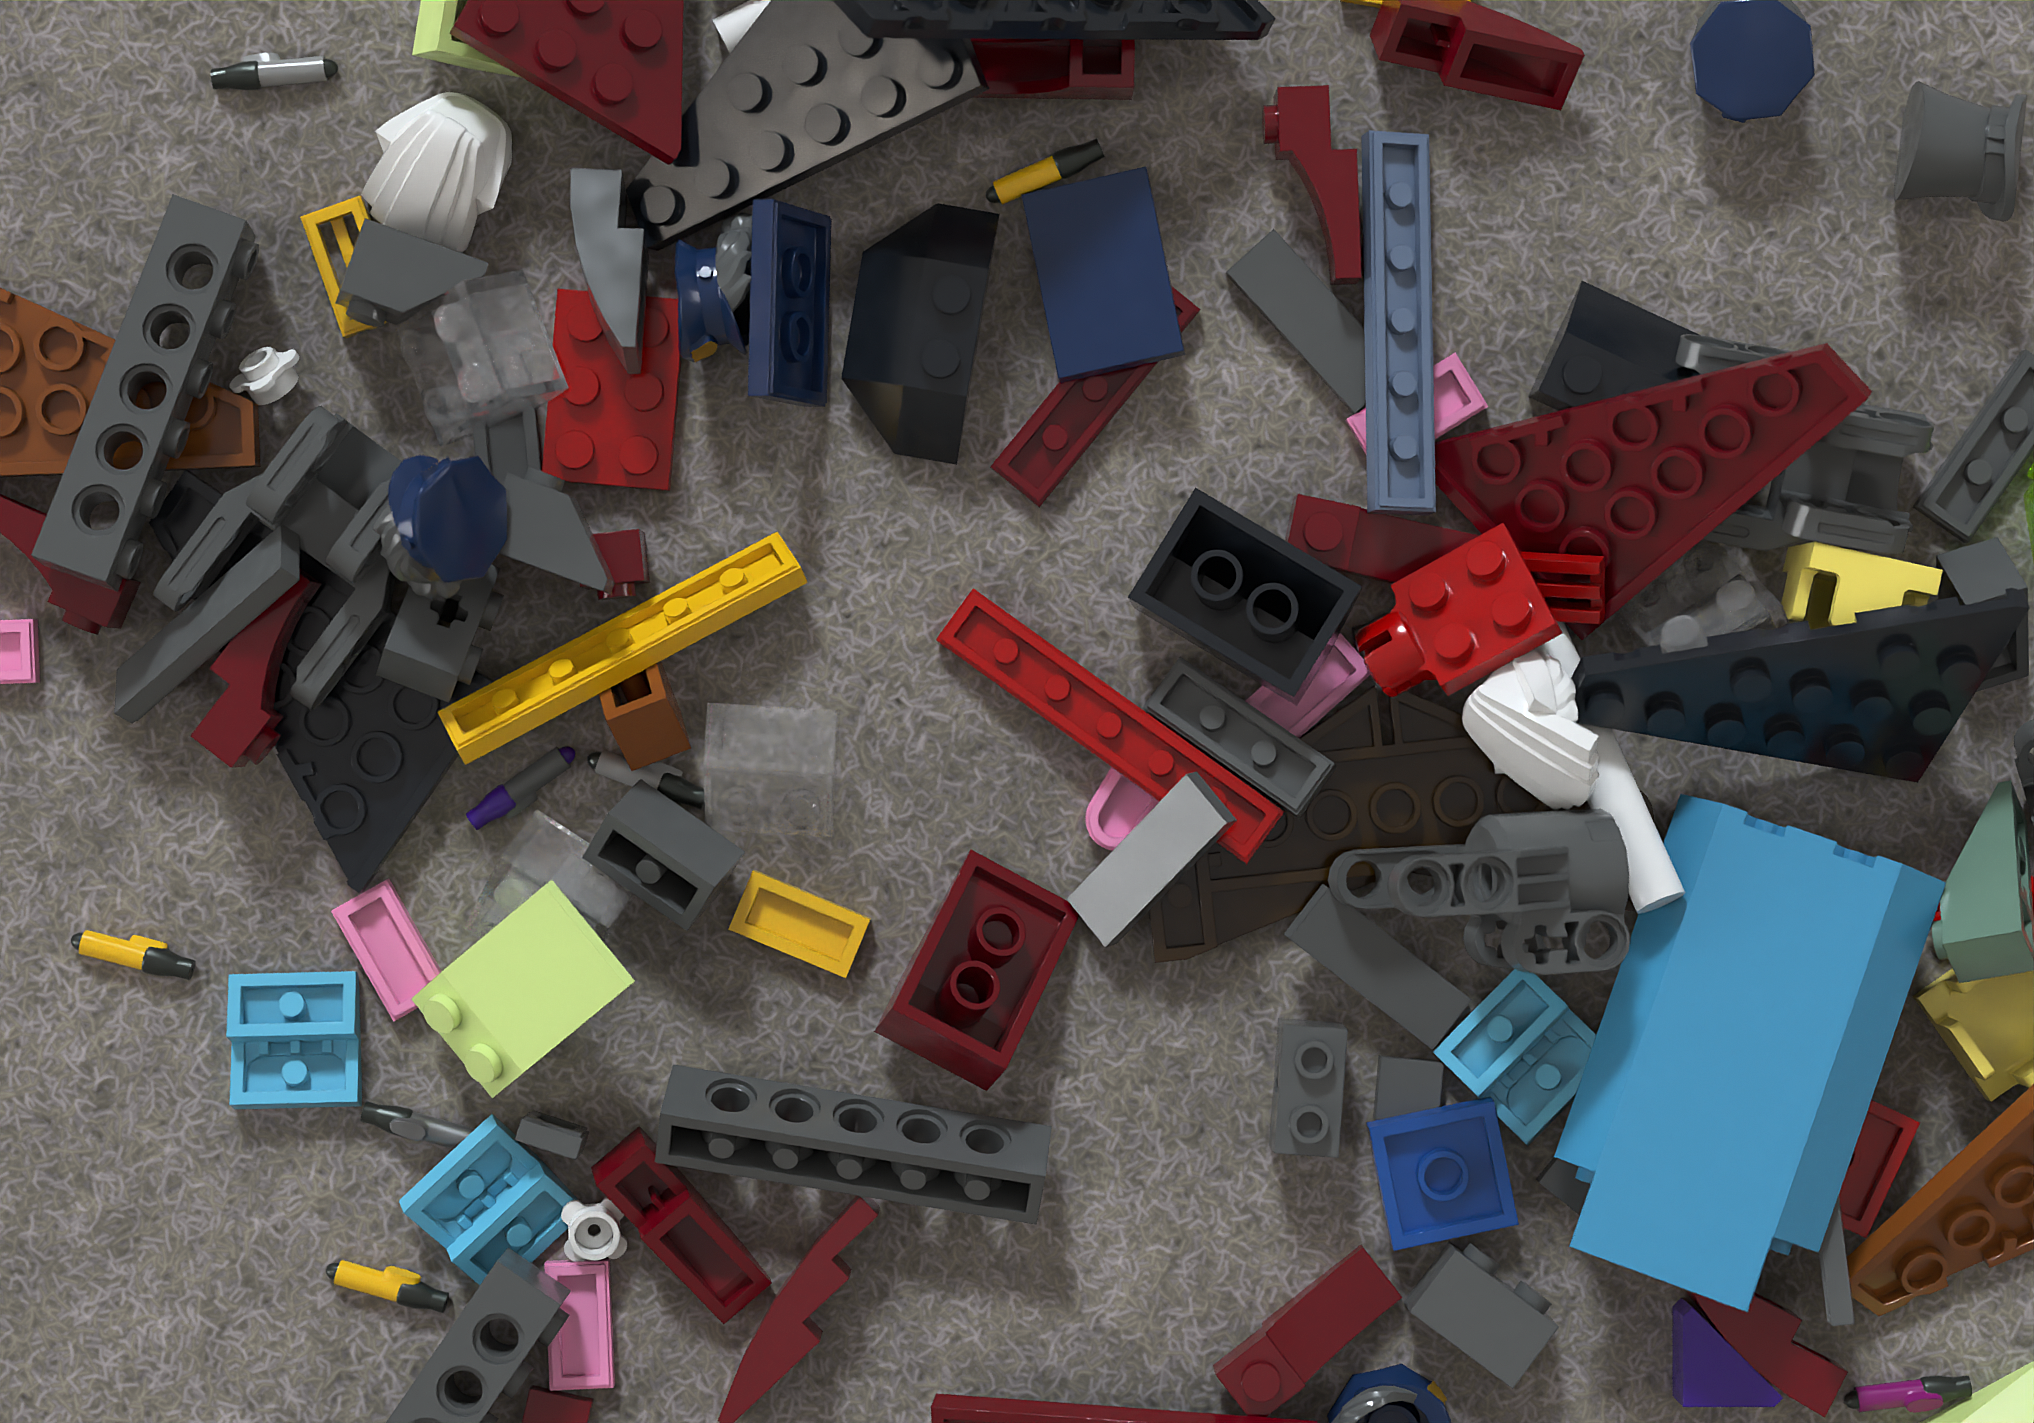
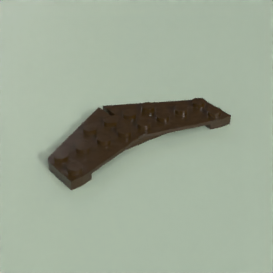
(1393, 795)

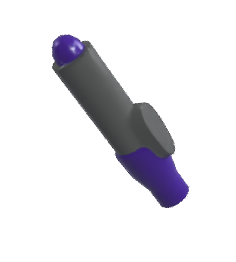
(520, 791)

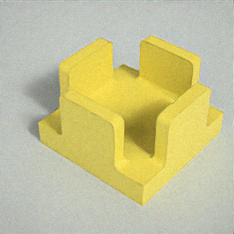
(1849, 583)
(1986, 1027)

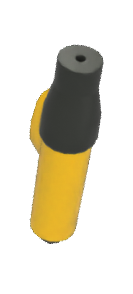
(1044, 172)
(137, 953)
(392, 1284)

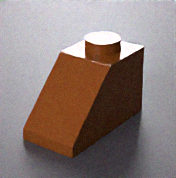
(645, 717)

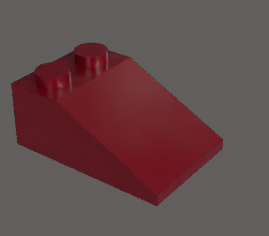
(979, 971)

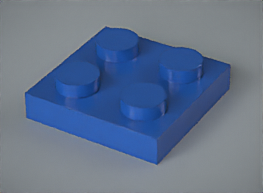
(1442, 1173)

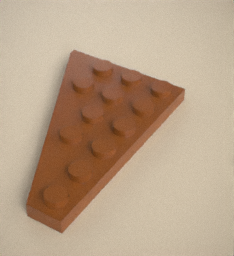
(49, 383)
(1962, 1216)

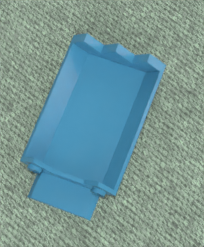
(1741, 1050)

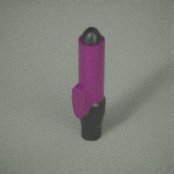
(1915, 1395)

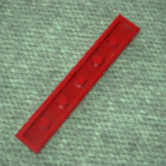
(1099, 716)

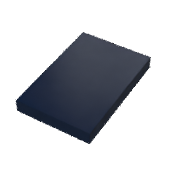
(1103, 274)
(789, 304)

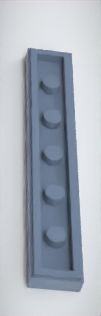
(1398, 323)

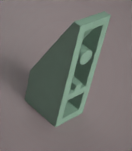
(1988, 896)

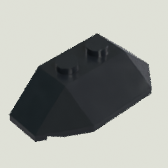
(920, 328)

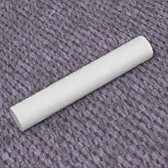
(1651, 872)

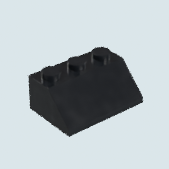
(1608, 351)
(1245, 596)

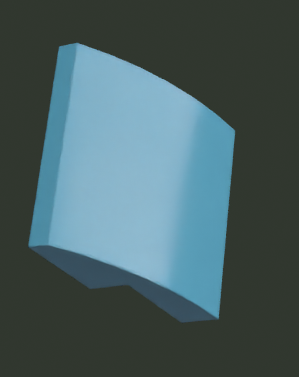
(294, 1040)
(1521, 1052)
(489, 1199)

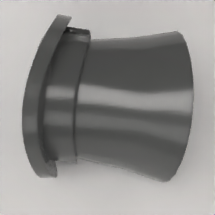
(1960, 150)

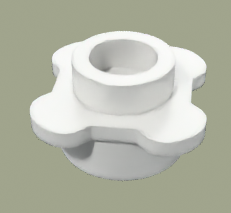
(266, 375)
(584, 1245)

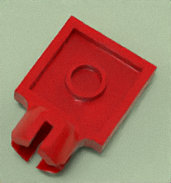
(1459, 618)

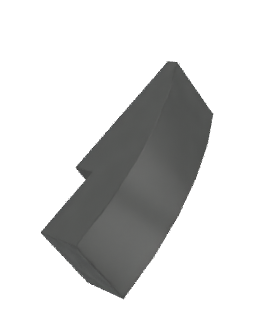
(611, 260)

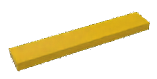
(621, 647)

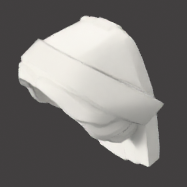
(439, 169)
(1530, 732)

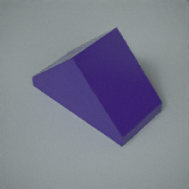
(1710, 1369)

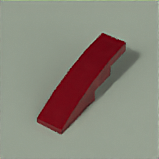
(787, 1329)

